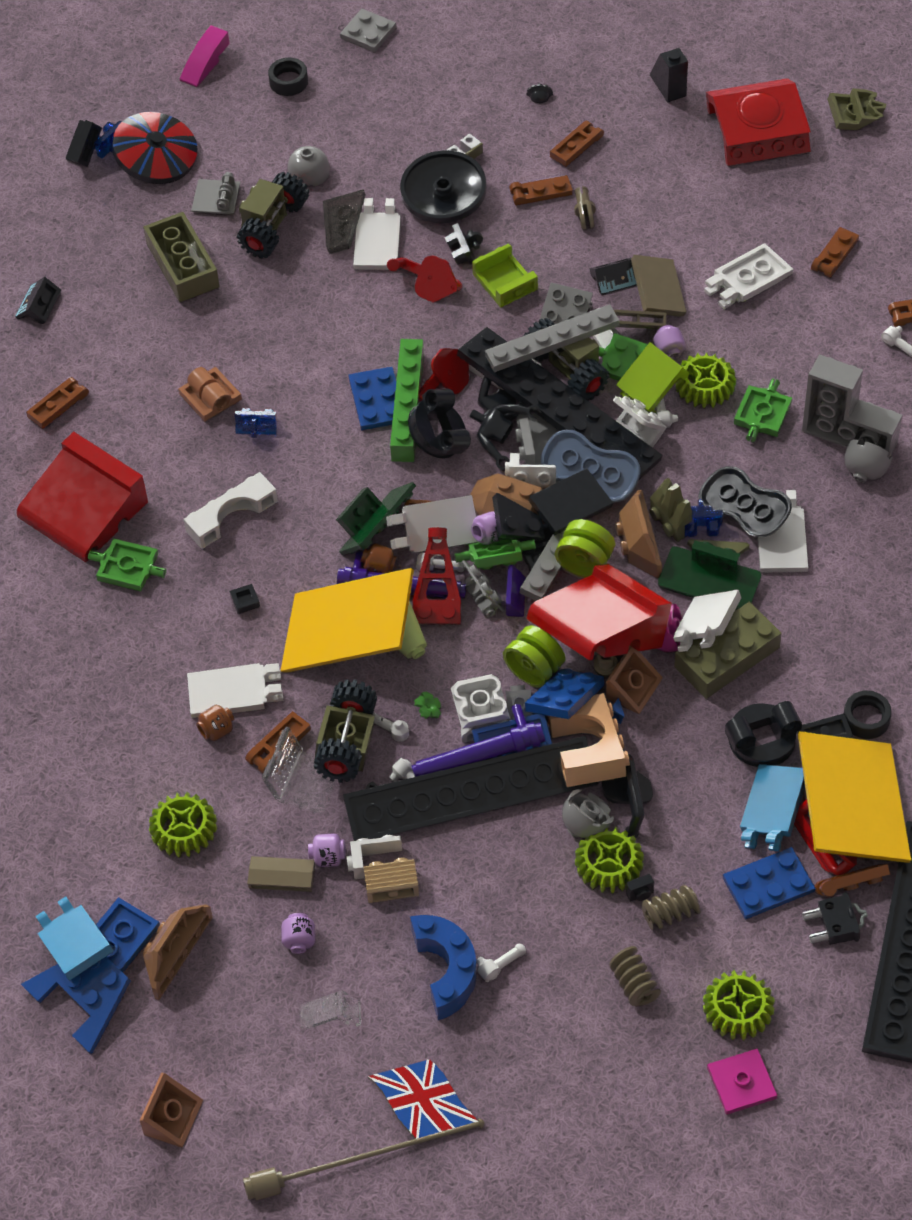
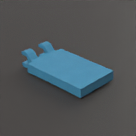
(772, 805)
(73, 939)

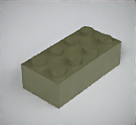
(181, 257)
(740, 647)

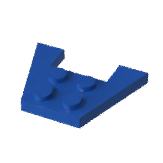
(95, 990)

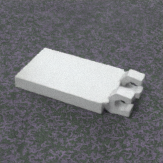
(376, 236)
(748, 275)
(453, 513)
(786, 547)
(706, 619)
(234, 688)

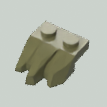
(855, 109)
(671, 509)

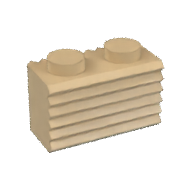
(391, 880)

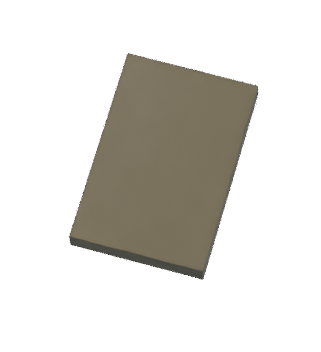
(658, 285)

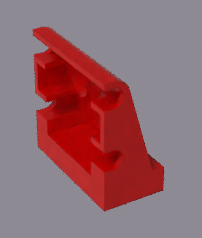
(83, 497)
(603, 614)

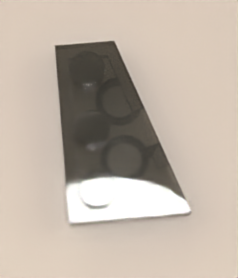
(341, 220)

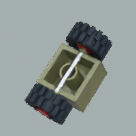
(265, 211)
(577, 362)
(346, 731)

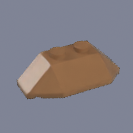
(509, 487)
(638, 536)
(173, 945)

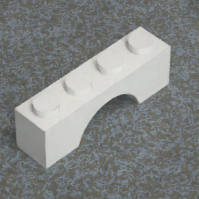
(253, 494)

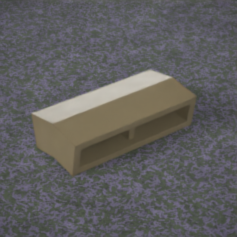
(635, 323)
(281, 874)

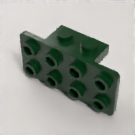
(368, 515)
(707, 572)

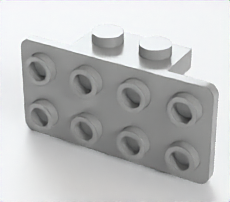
(533, 438)

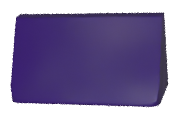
(514, 600)

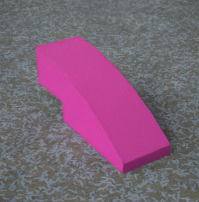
(205, 55)

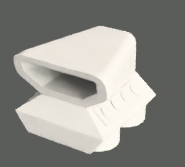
(479, 704)

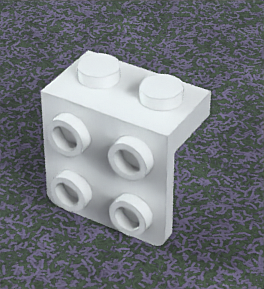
(639, 421)

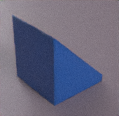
(618, 711)

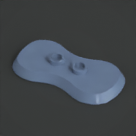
(573, 452)

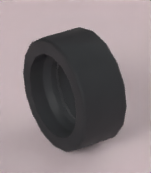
(288, 88)
(874, 699)

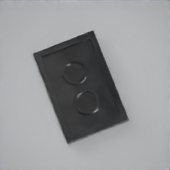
(570, 500)

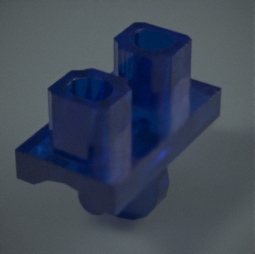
(103, 144)
(255, 422)
(706, 517)

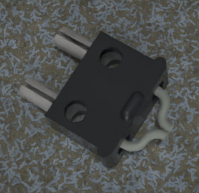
(837, 919)

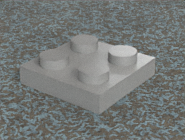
(368, 30)

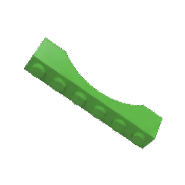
(406, 398)

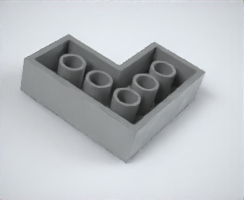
(838, 413)

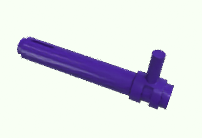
(436, 587)
(516, 740)

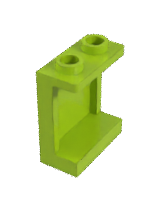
(504, 276)
(651, 377)

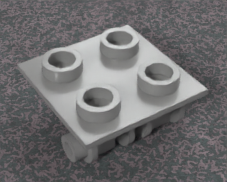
(216, 195)
(565, 303)
(479, 587)

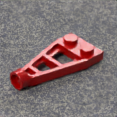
(437, 611)

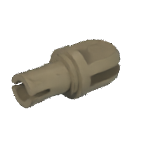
(584, 207)
(605, 666)

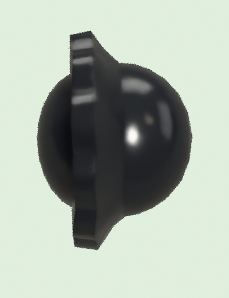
(539, 93)

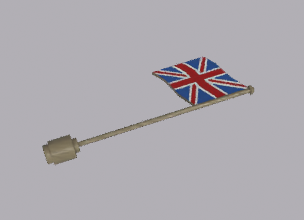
(421, 1103)

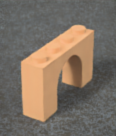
(597, 762)

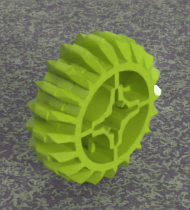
(706, 386)
(182, 834)
(605, 871)
(717, 1010)

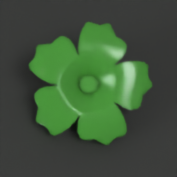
(428, 705)

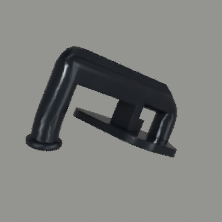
(632, 790)

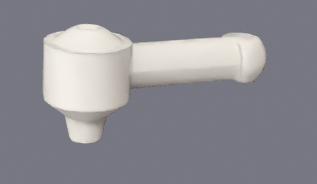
(892, 337)
(665, 415)
(438, 563)
(398, 729)
(402, 770)
(490, 969)

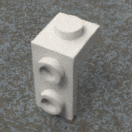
(537, 475)
(370, 847)

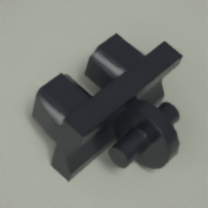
(468, 241)

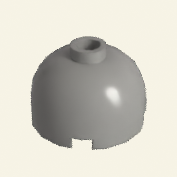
(309, 165)
(866, 461)
(585, 814)

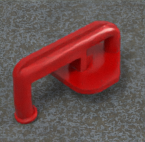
(434, 276)
(448, 370)
(826, 860)

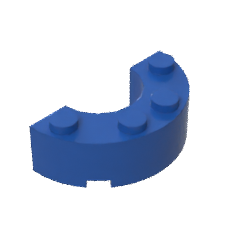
(454, 946)

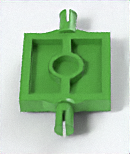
(620, 355)
(763, 410)
(501, 552)
(127, 564)

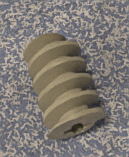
(670, 906)
(633, 977)

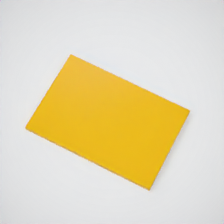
(347, 621)
(853, 797)

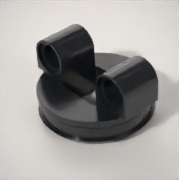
(438, 405)
(783, 722)

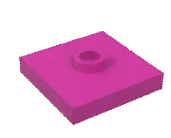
(742, 1081)

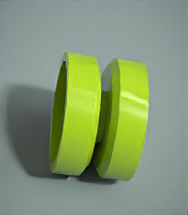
(584, 547)
(534, 656)

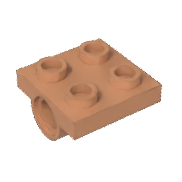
(209, 392)

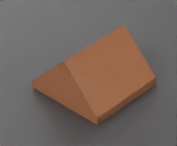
(632, 681)
(170, 1111)

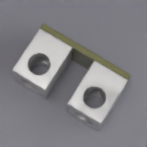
(471, 148)

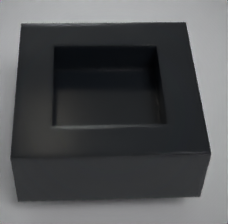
(244, 599)
(640, 888)

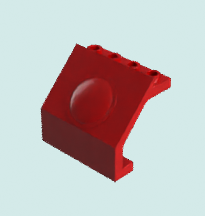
(760, 121)

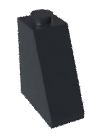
(671, 74)

